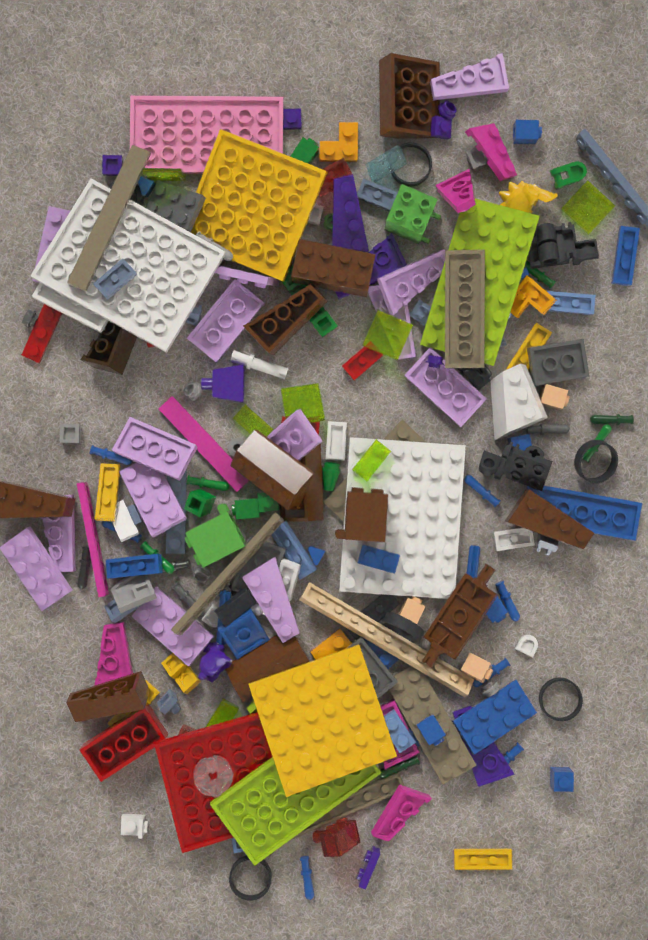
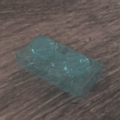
(386, 163)

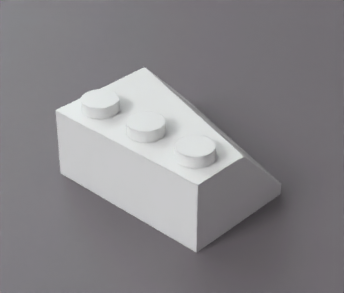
(514, 401)

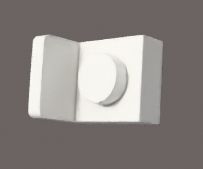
(134, 825)

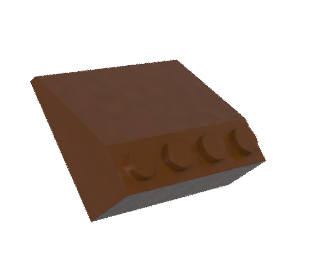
(407, 96)

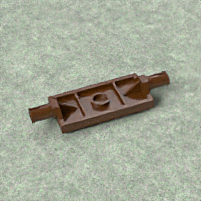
(460, 616)

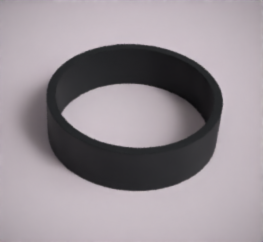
(426, 152)
(609, 472)
(403, 627)
(574, 713)
(244, 896)

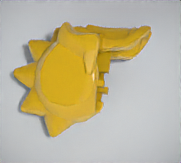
(524, 196)

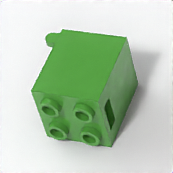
(411, 214)
(215, 538)

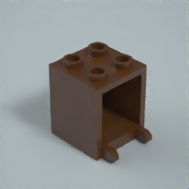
(365, 516)

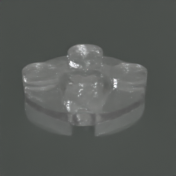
(211, 765)

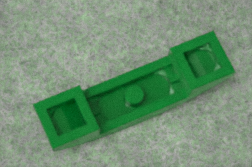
(321, 320)

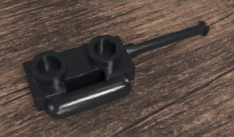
(477, 380)

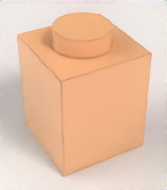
(554, 397)
(412, 609)
(477, 668)

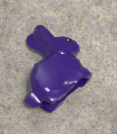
(213, 662)

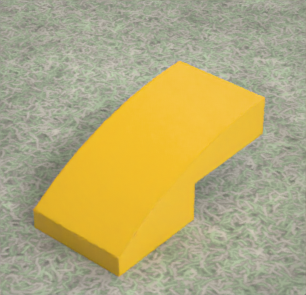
(181, 673)

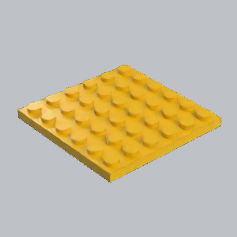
(256, 202)
(322, 720)

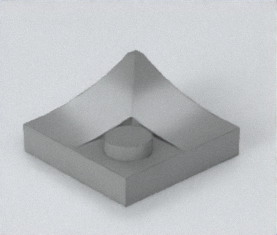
(133, 592)

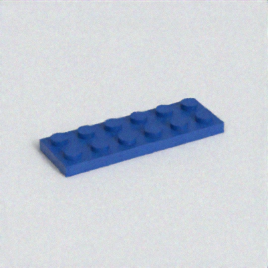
(596, 512)

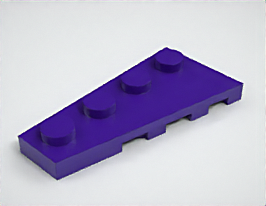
(347, 218)
(387, 259)
(489, 761)

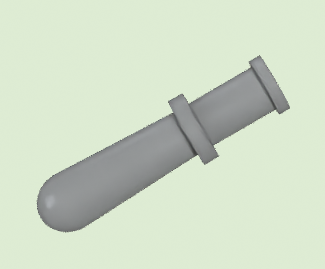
(228, 256)

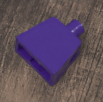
(226, 383)

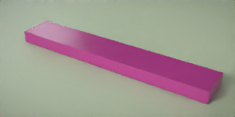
(206, 444)
(93, 540)

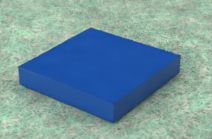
(244, 634)

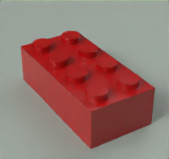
(123, 742)

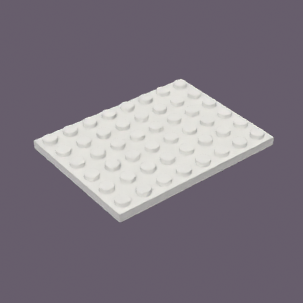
(168, 262)
(421, 522)

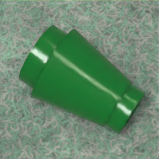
(330, 475)

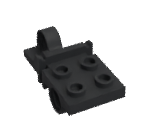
(558, 245)
(520, 466)

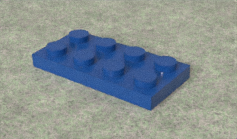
(494, 717)

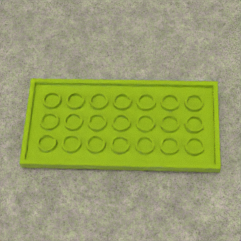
(506, 238)
(266, 819)

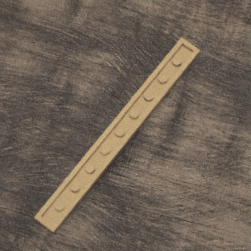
(385, 639)

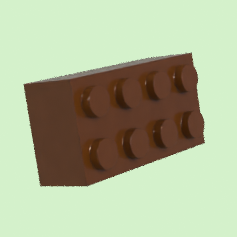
(333, 268)

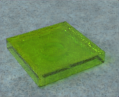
(164, 174)
(588, 207)
(387, 335)
(304, 398)

